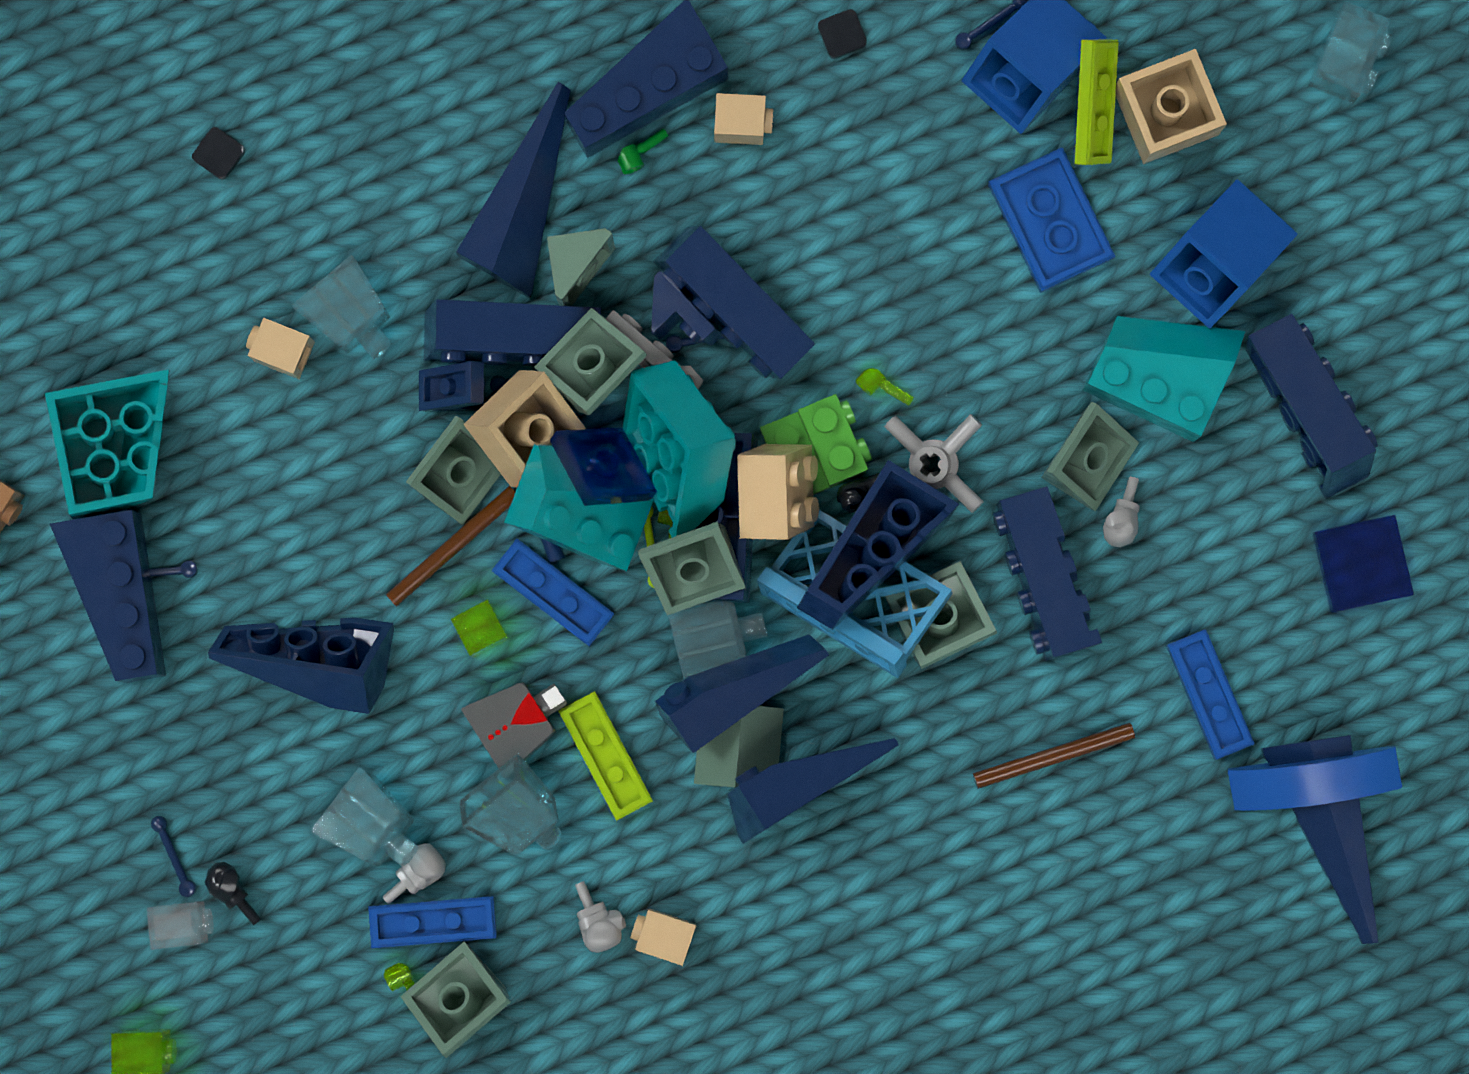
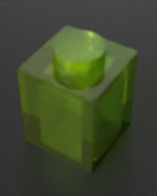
(480, 628)
(142, 1051)

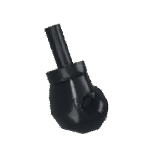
(224, 885)

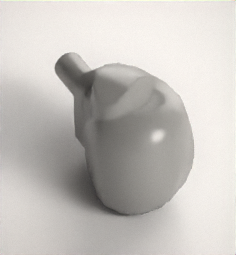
(1122, 524)
(419, 873)
(598, 926)

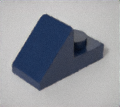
(671, 307)
(452, 387)

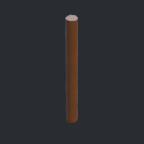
(451, 547)
(1053, 755)

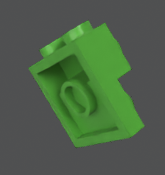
(829, 432)

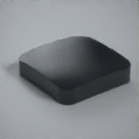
(842, 34)
(218, 153)

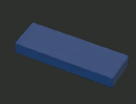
(553, 592)
(1210, 694)
(432, 922)

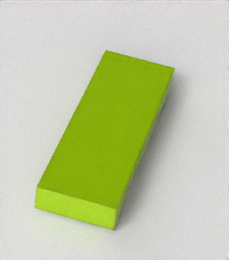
(1096, 101)
(605, 756)

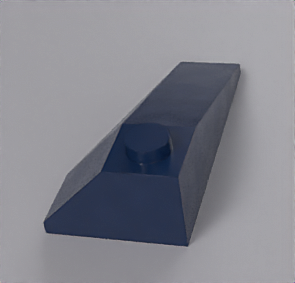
(327, 664)
(723, 695)
(784, 787)

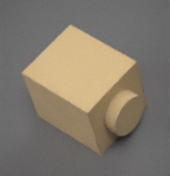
(741, 119)
(279, 347)
(663, 936)

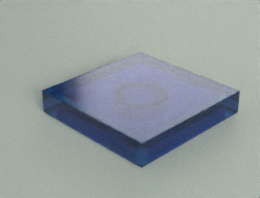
(603, 466)
(1363, 563)

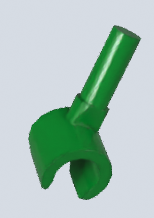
(630, 158)

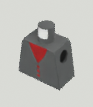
(514, 720)

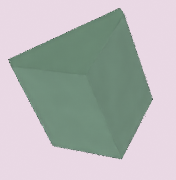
(576, 261)
(590, 362)
(1091, 457)
(455, 473)
(693, 568)
(958, 624)
(746, 744)
(456, 999)

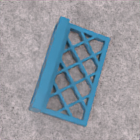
(853, 632)

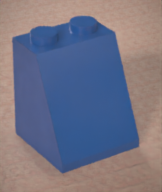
(1030, 60)
(1223, 253)

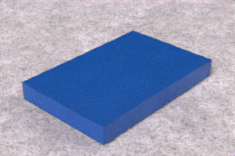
(1051, 220)

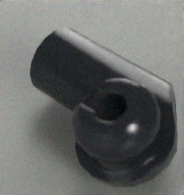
(852, 493)

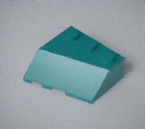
(1165, 371)
(108, 441)
(678, 443)
(553, 511)

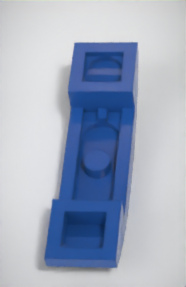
(1315, 781)

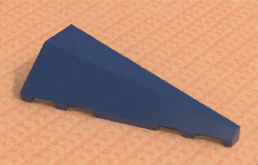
(512, 221)
(1335, 835)

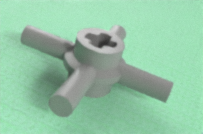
(946, 451)

